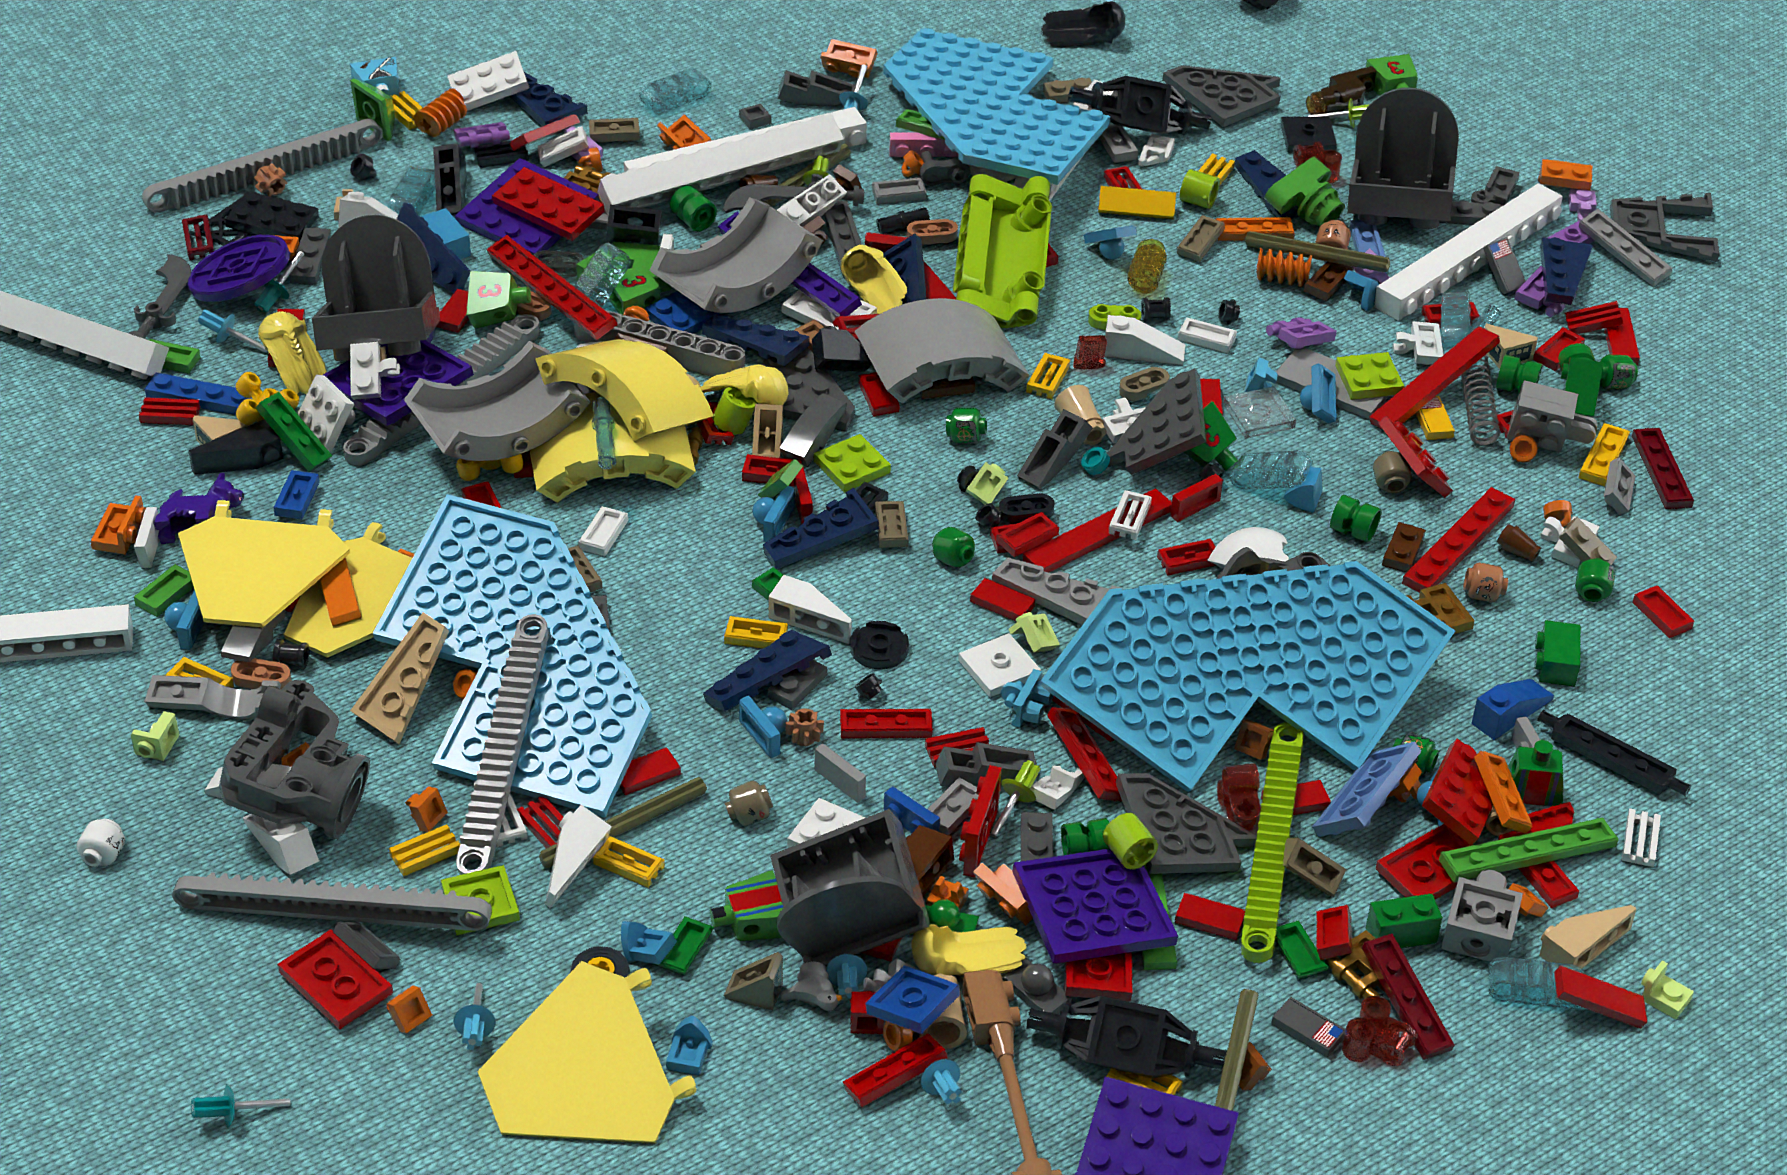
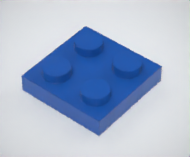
(679, 313)
(912, 999)

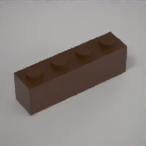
(930, 854)

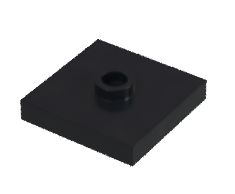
(1307, 130)

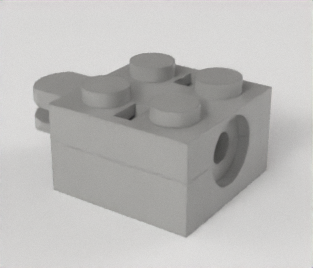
(1549, 417)
(1482, 917)

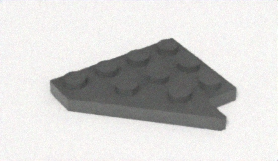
(1224, 93)
(806, 385)
(1165, 427)
(1186, 831)

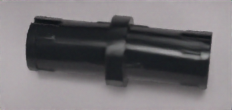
(901, 220)

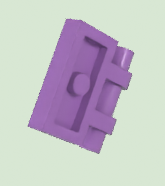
(481, 134)
(1533, 295)
(1301, 332)

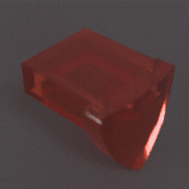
(1090, 352)

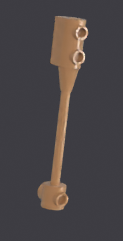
(994, 1024)

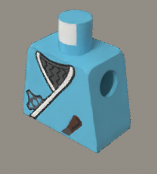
(378, 73)

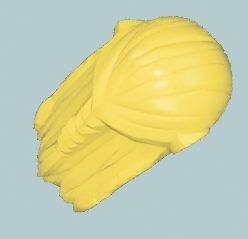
(873, 277)
(291, 350)
(760, 382)
(955, 953)

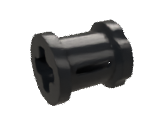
(1155, 308)
(291, 653)

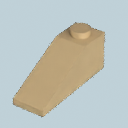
(1585, 936)

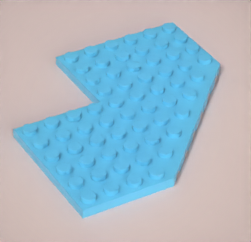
(983, 107)
(479, 578)
(1188, 659)

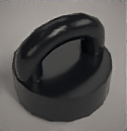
(362, 167)

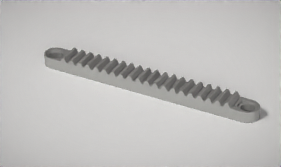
(241, 171)
(483, 358)
(503, 745)
(332, 902)

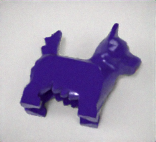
(186, 511)

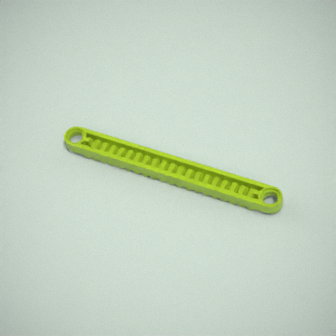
(1273, 830)

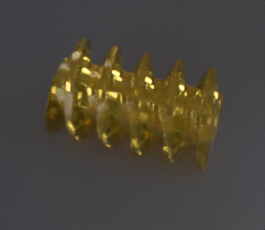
(1147, 266)

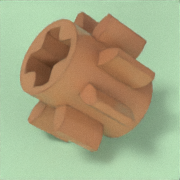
(270, 180)
(804, 727)

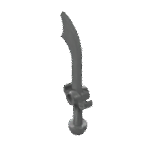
(763, 192)
(176, 272)

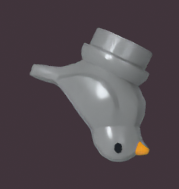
(813, 987)

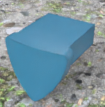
(1365, 285)
(1308, 494)
(644, 943)
(689, 1047)

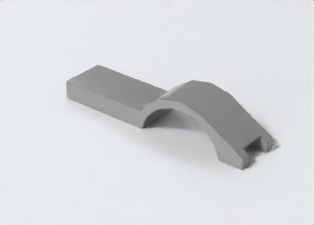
(206, 695)

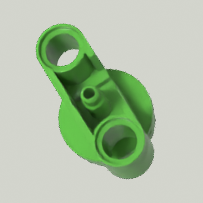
(1309, 191)

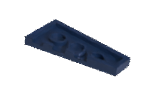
(545, 104)
(1262, 175)
(908, 263)
(445, 265)
(1562, 268)
(763, 338)
(819, 532)
(766, 669)

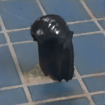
(1084, 25)

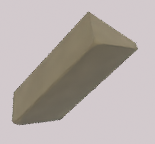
(1313, 866)

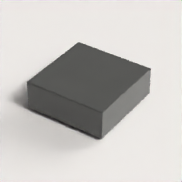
(755, 116)

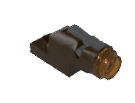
(1340, 90)

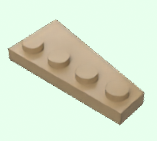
(400, 682)

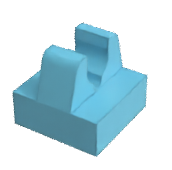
(1259, 375)

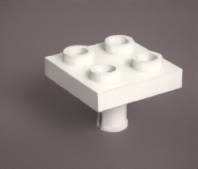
(326, 411)

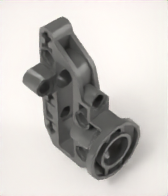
(322, 783)

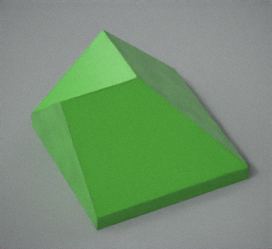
(374, 105)

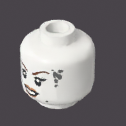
(100, 842)

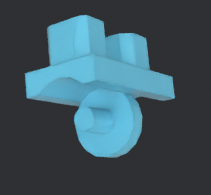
(1023, 699)

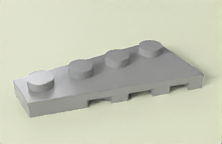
(1052, 590)

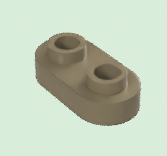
(1139, 384)

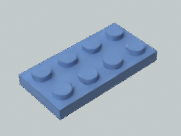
(1366, 790)

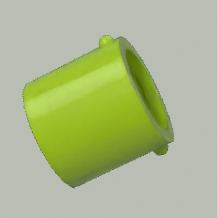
(1199, 189)
(734, 411)
(1130, 841)

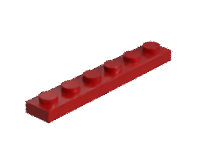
(1459, 540)

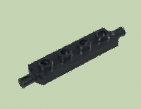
(1613, 753)

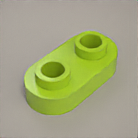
(1099, 314)

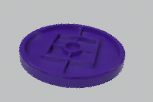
(238, 268)

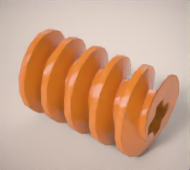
(441, 113)
(1283, 268)

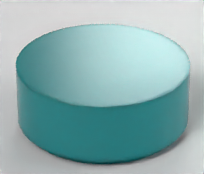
(1095, 460)

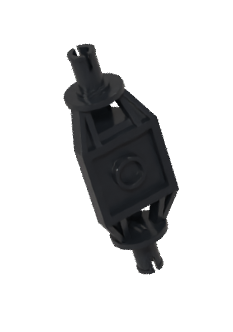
(1141, 105)
(1127, 1037)

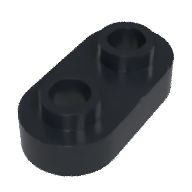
(1021, 507)

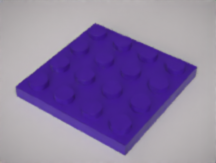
(497, 222)
(429, 364)
(1093, 906)
(1155, 1134)

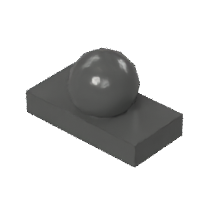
(1037, 987)

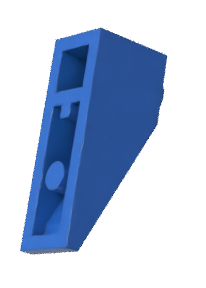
(1501, 705)

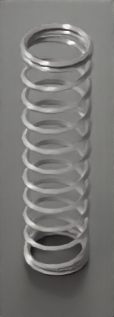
(1467, 401)

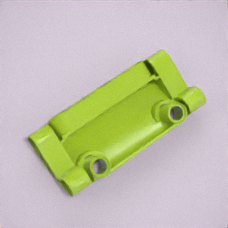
(1004, 248)

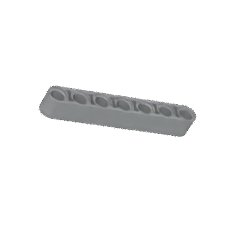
(690, 350)

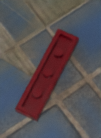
(1662, 468)
(1407, 995)

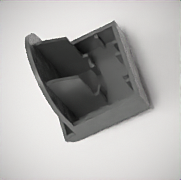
(1405, 160)
(375, 288)
(849, 890)

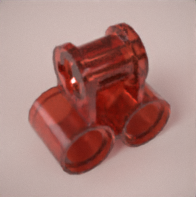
(1330, 158)
(1239, 794)
(1377, 1034)

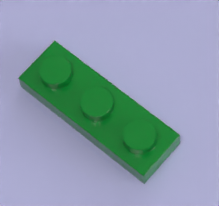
(293, 431)

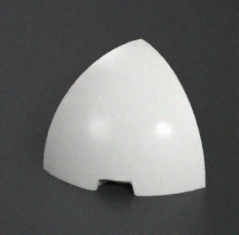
(1262, 541)

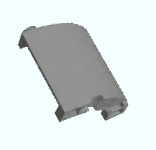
(742, 266)
(935, 342)
(497, 413)

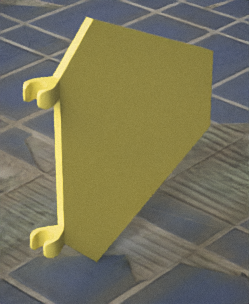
(255, 567)
(374, 576)
(583, 1066)

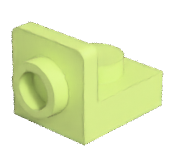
(987, 483)
(1037, 631)
(159, 740)
(1665, 992)

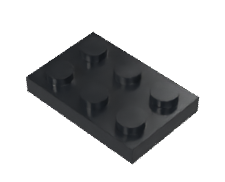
(271, 216)

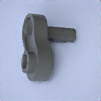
(938, 172)

